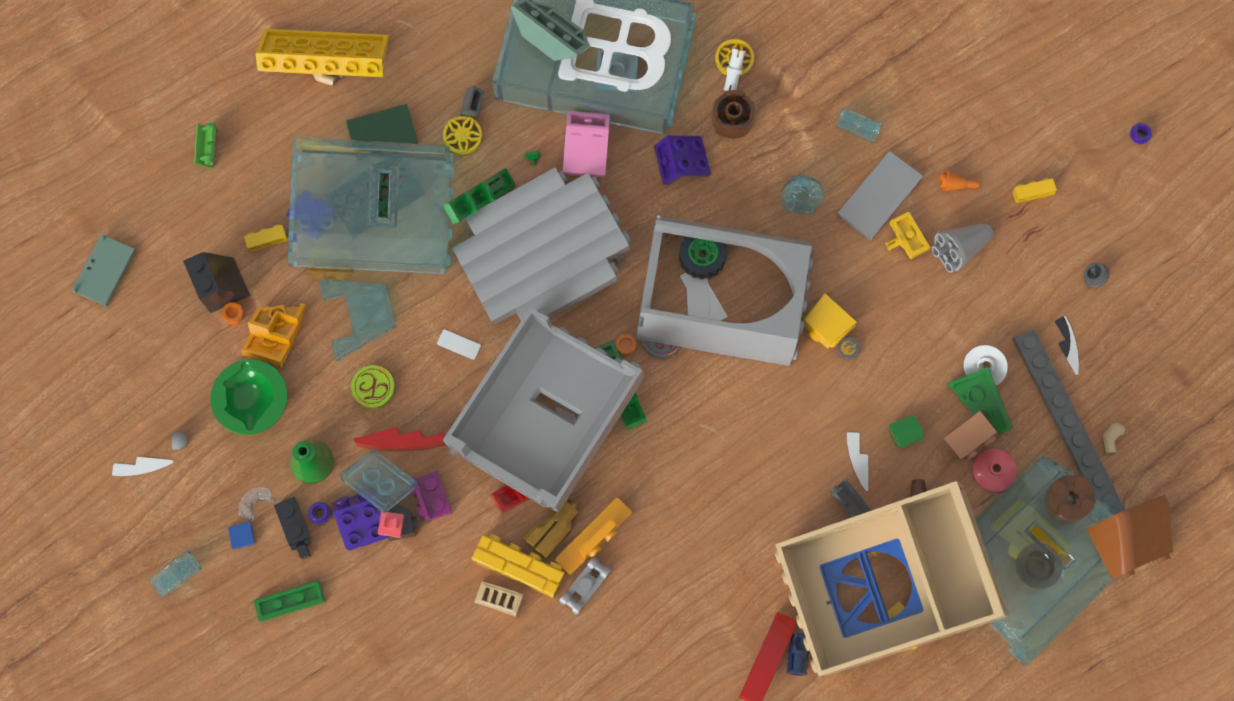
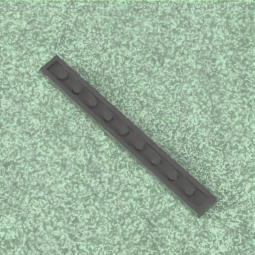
(1067, 419)

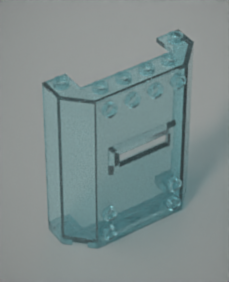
(338, 198)
(1005, 530)

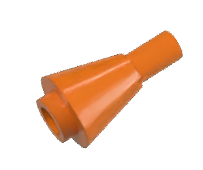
(951, 181)

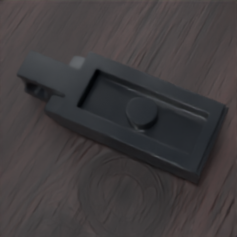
(294, 526)

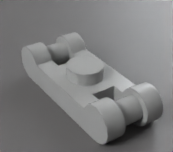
(585, 585)

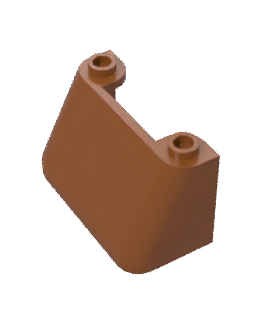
(1134, 537)

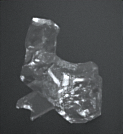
(251, 498)

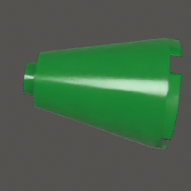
(311, 461)

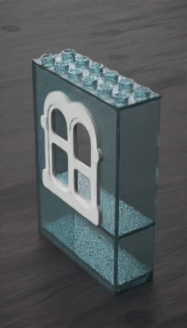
(535, 80)

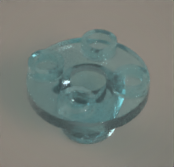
(802, 194)

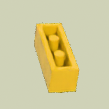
(1034, 190)
(265, 238)

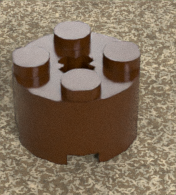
(730, 125)
(1079, 489)

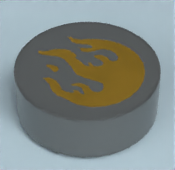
(848, 348)

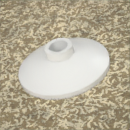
(977, 356)

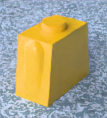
(828, 322)

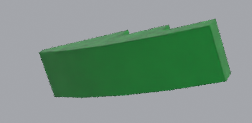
(479, 196)
(633, 413)

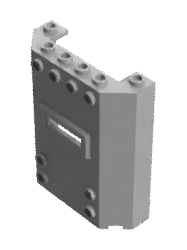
(526, 441)

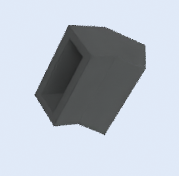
(470, 93)

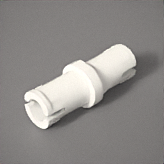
(734, 69)

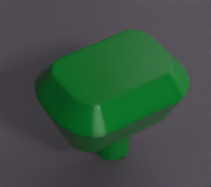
(532, 156)

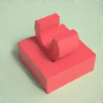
(391, 524)

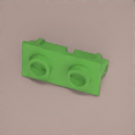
(205, 145)

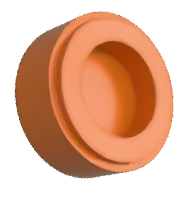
(233, 313)
(626, 344)

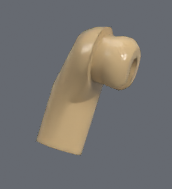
(325, 78)
(1111, 435)

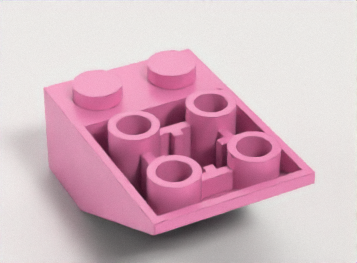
(586, 143)

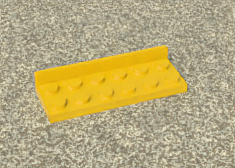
(322, 52)

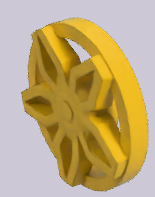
(729, 52)
(462, 135)

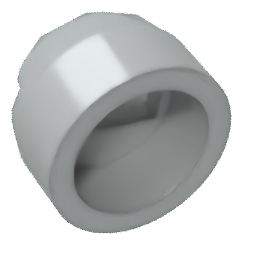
(179, 440)

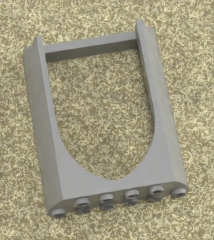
(765, 340)

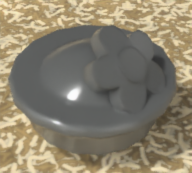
(1096, 274)

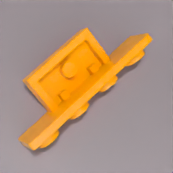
(591, 538)

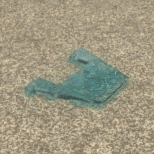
(368, 312)

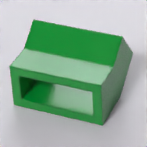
(906, 431)

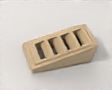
(516, 604)

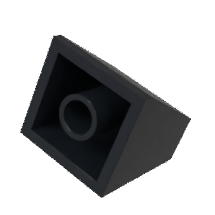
(216, 280)

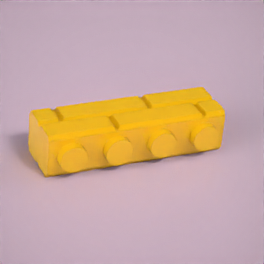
(519, 566)

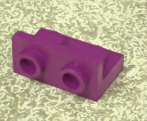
(431, 497)

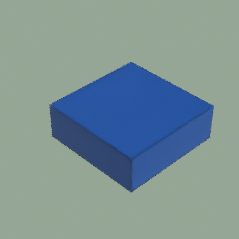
(241, 535)

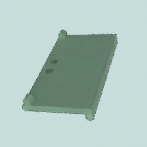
(105, 272)

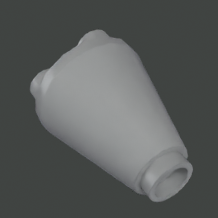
(960, 245)

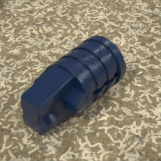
(798, 656)

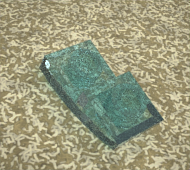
(175, 574)

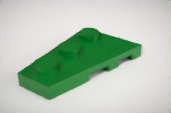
(981, 394)

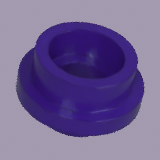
(1144, 129)
(313, 510)

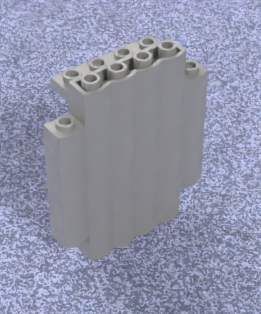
(542, 247)

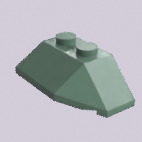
(549, 30)

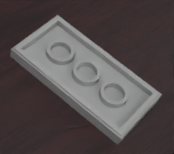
(880, 195)

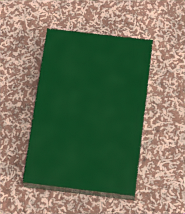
(384, 126)

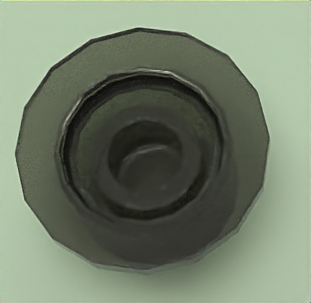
(1039, 565)

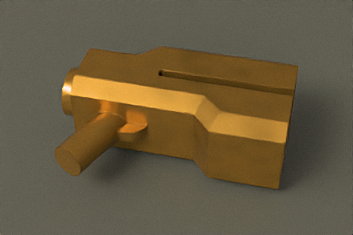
(553, 531)

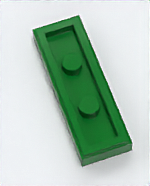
(289, 601)

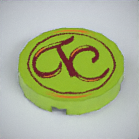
(373, 386)

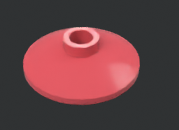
(991, 480)

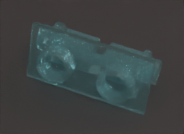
(858, 125)

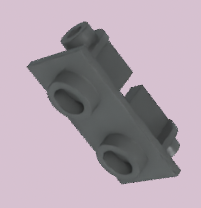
(850, 499)

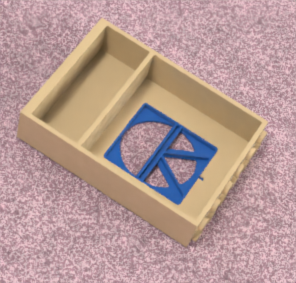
(947, 568)

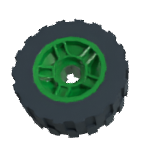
(702, 266)

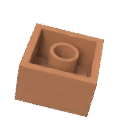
(971, 436)

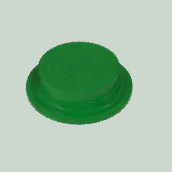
(249, 397)

